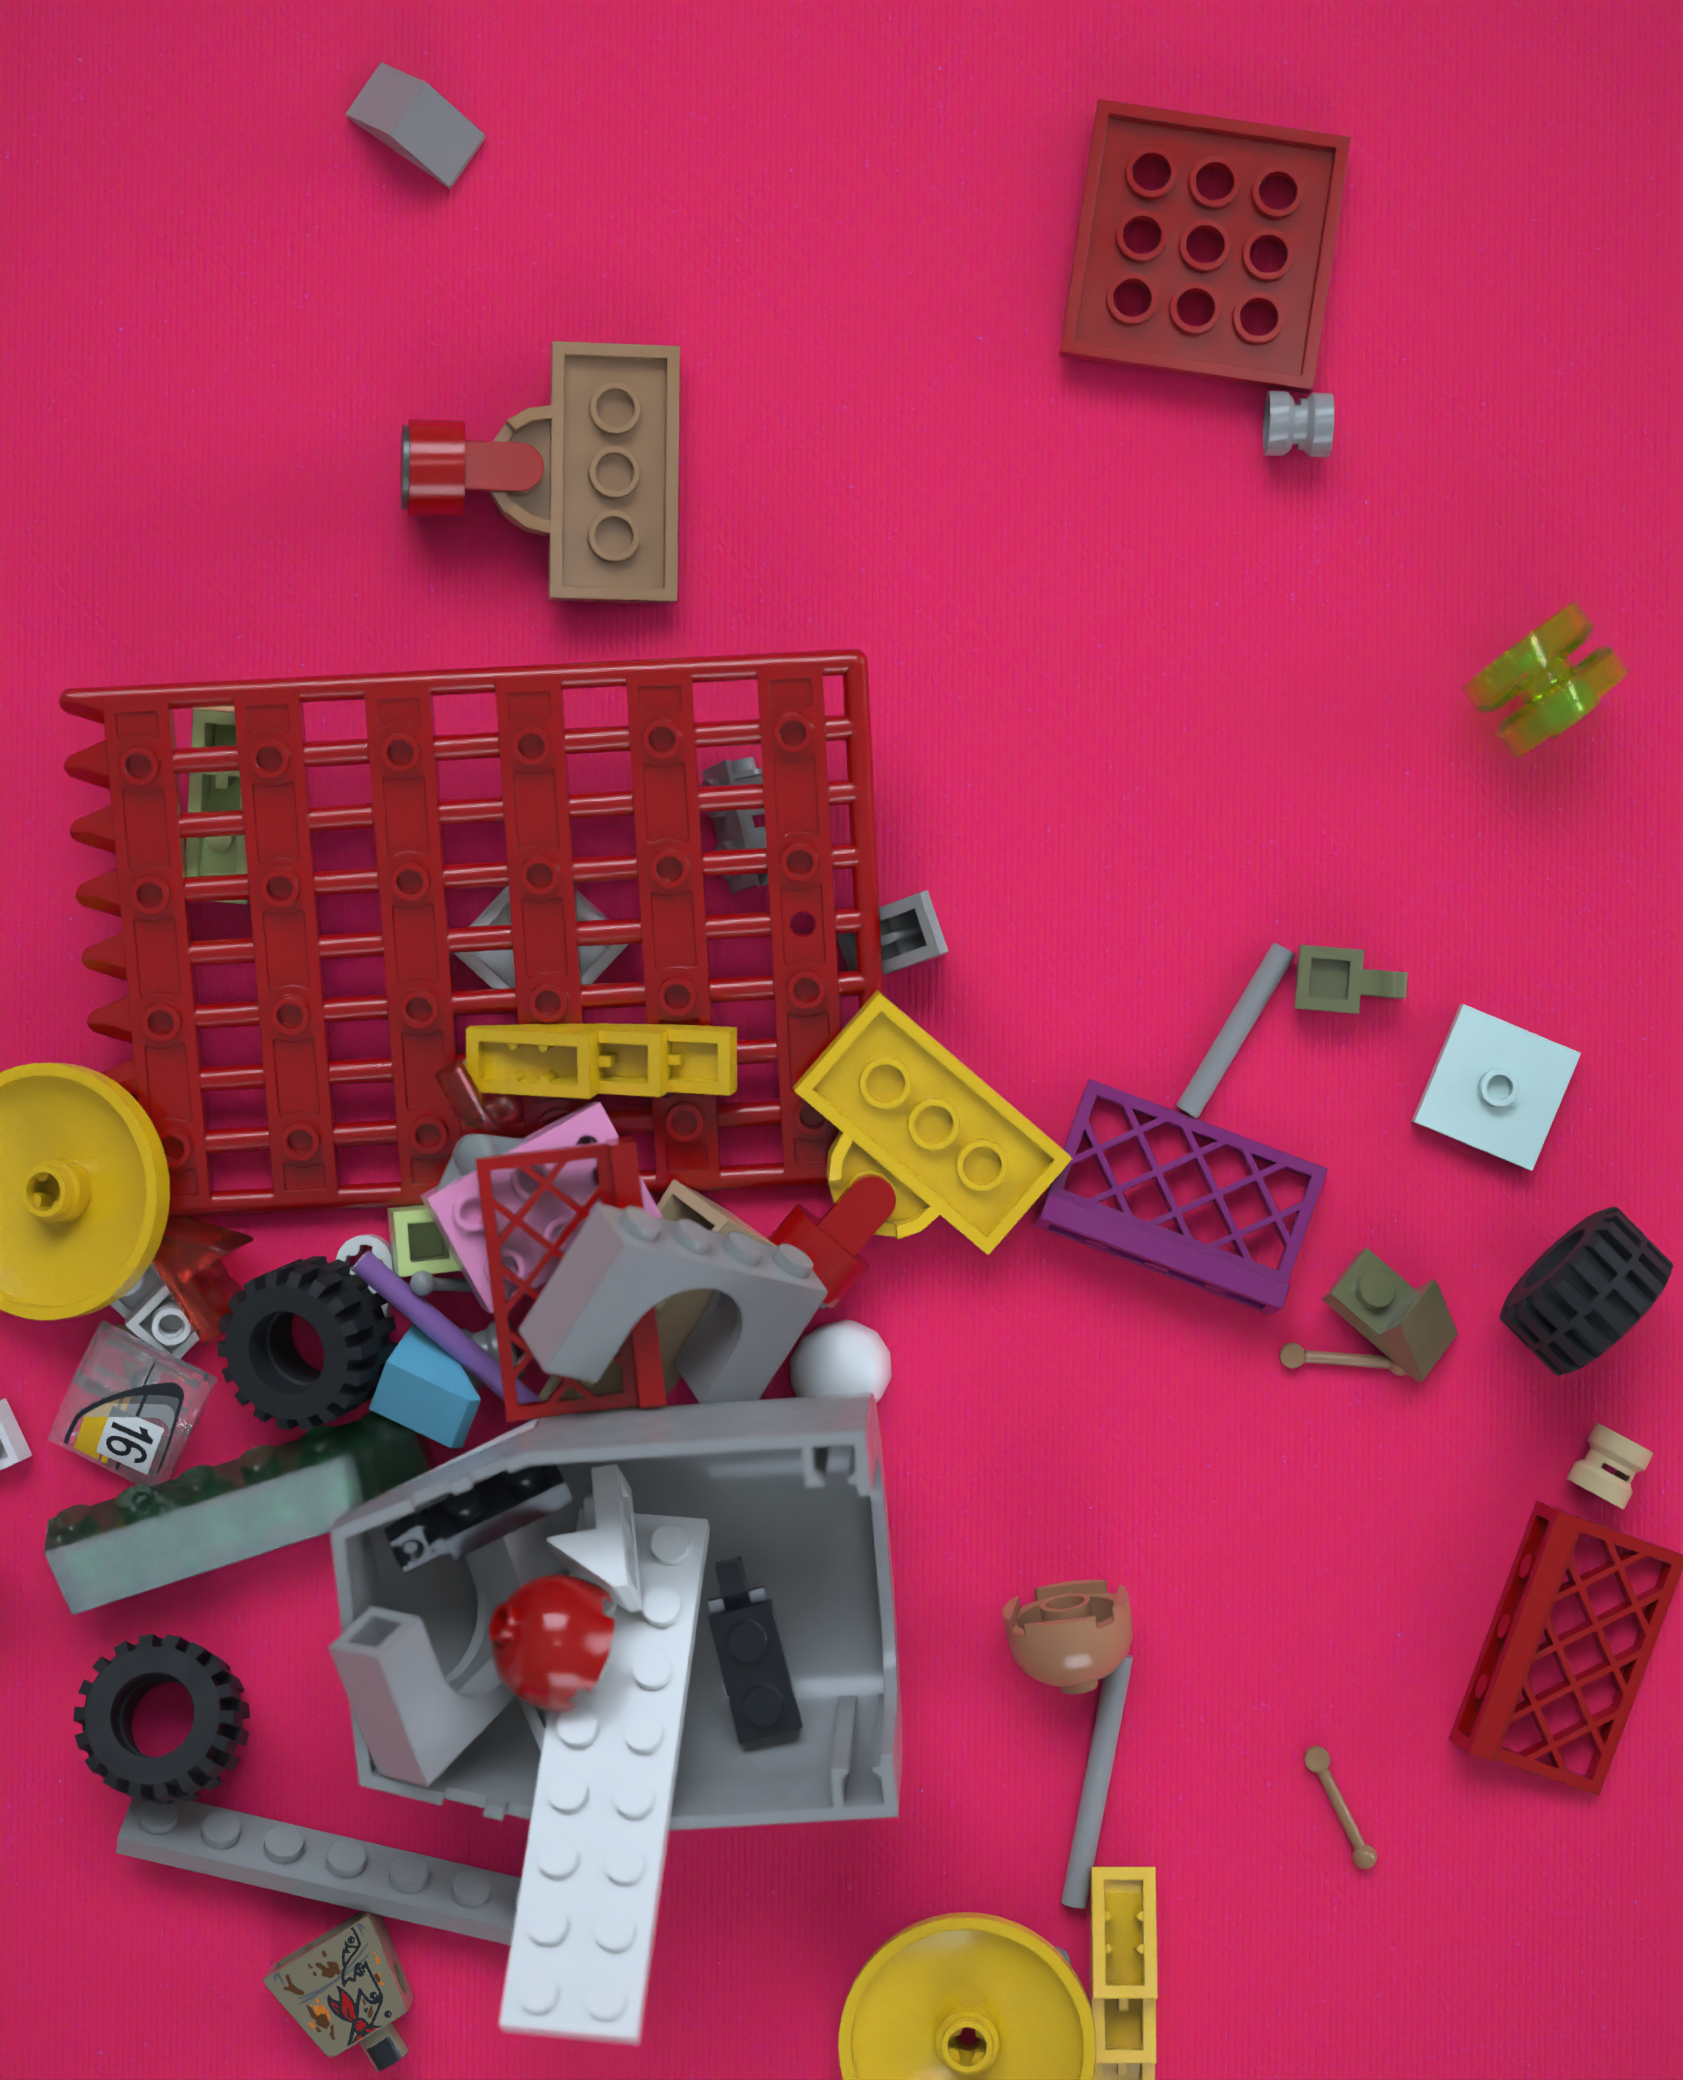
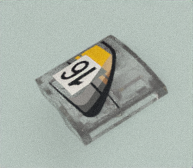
(131, 1407)

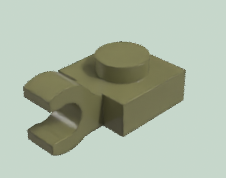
(1335, 979)

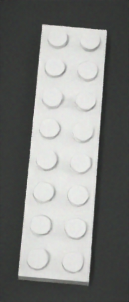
(607, 1809)

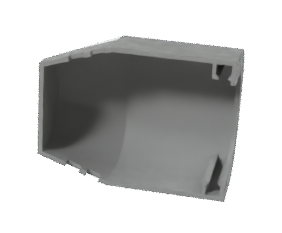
(782, 1487)

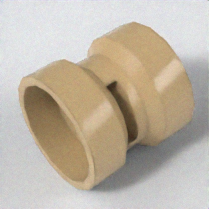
(1618, 1453)

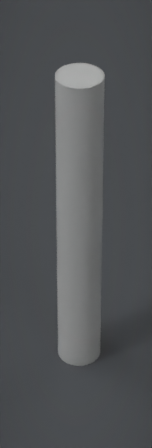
(1235, 1030)

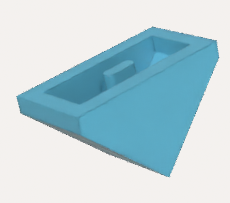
(426, 1390)

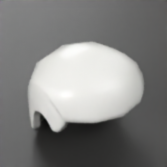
(840, 1361)

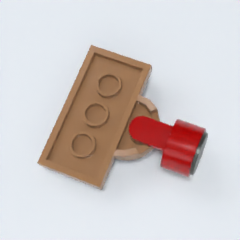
(584, 471)

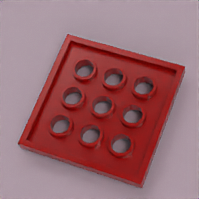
(1249, 155)

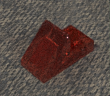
(194, 1272)

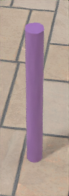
(437, 1326)

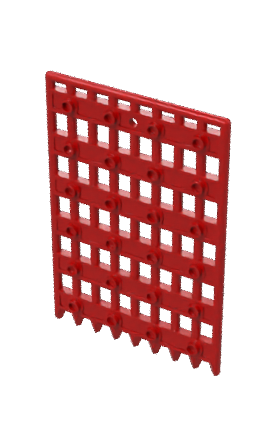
(412, 881)

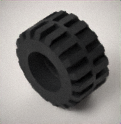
(1586, 1291)
(265, 1357)
(110, 1711)

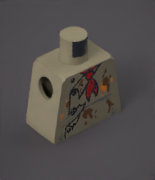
(347, 1989)

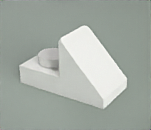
(609, 1548)

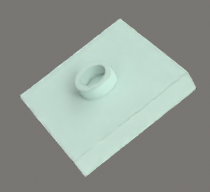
(1496, 1087)

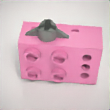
(457, 1205)

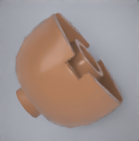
(1070, 1633)

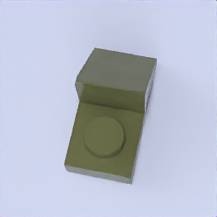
(1399, 1320)

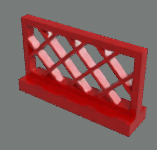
(618, 1188)
(1515, 1640)

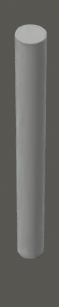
(1096, 1785)

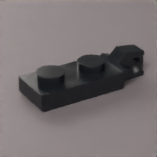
(478, 1515)
(751, 1656)

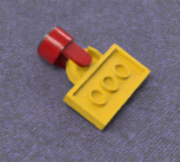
(911, 1146)

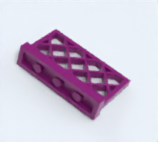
(1163, 1249)

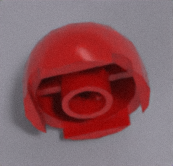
(551, 1640)

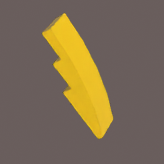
(602, 1059)
(1123, 1971)

